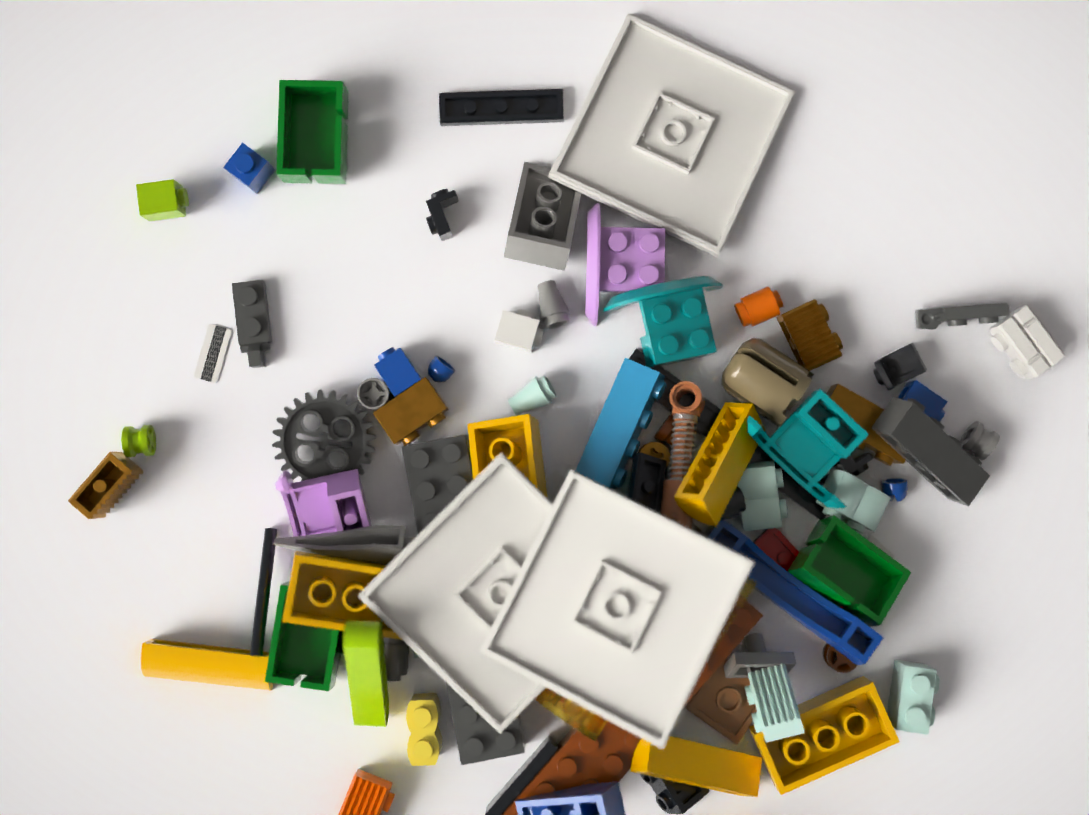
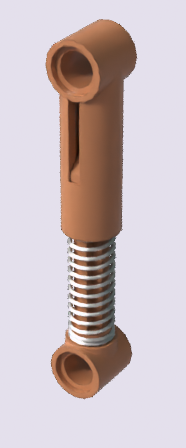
(683, 437)

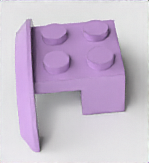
(620, 259)
(324, 503)

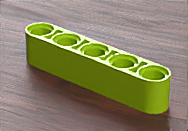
(366, 672)

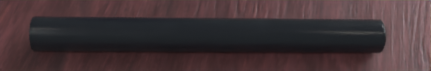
(263, 593)

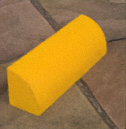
(718, 464)
(204, 664)
(699, 766)

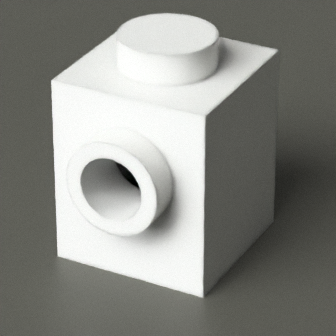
(519, 330)

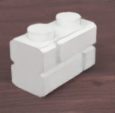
(1026, 343)

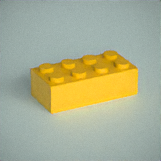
(516, 438)
(326, 592)
(838, 732)

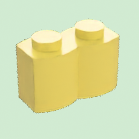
(422, 721)

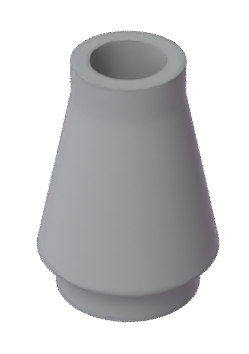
(553, 308)

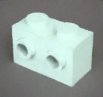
(912, 696)

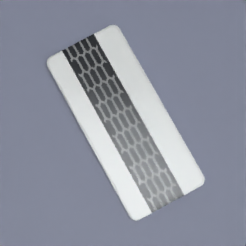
(212, 353)

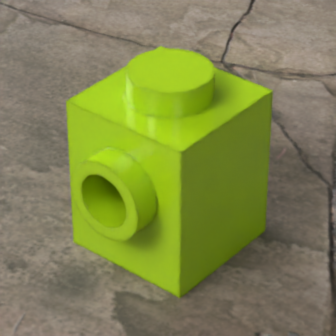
(162, 200)

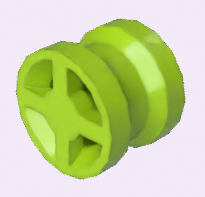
(138, 441)

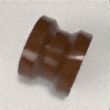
(841, 664)

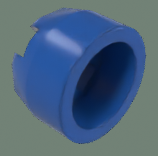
(440, 370)
(895, 487)

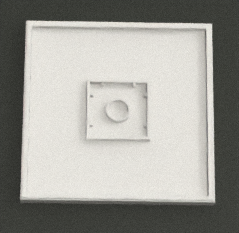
(672, 134)
(454, 581)
(617, 608)

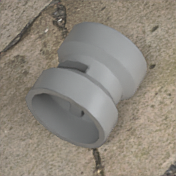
(369, 393)

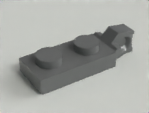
(958, 315)
(252, 320)

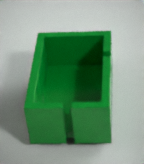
(312, 131)
(849, 571)
(302, 651)

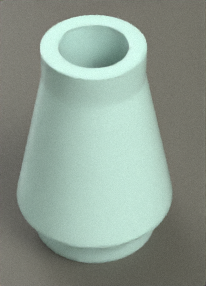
(533, 395)

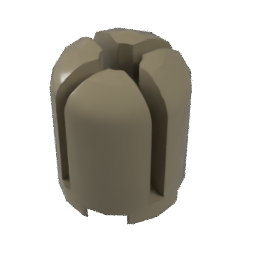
(766, 379)

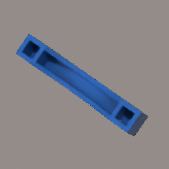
(815, 612)

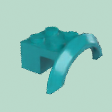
(673, 319)
(811, 443)

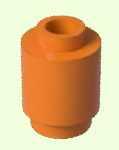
(758, 307)

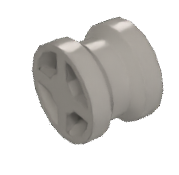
(980, 440)

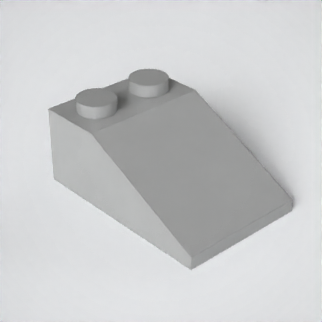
(542, 219)

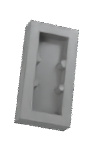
(756, 658)

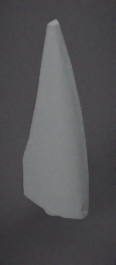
(368, 544)

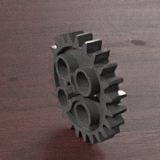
(328, 411)

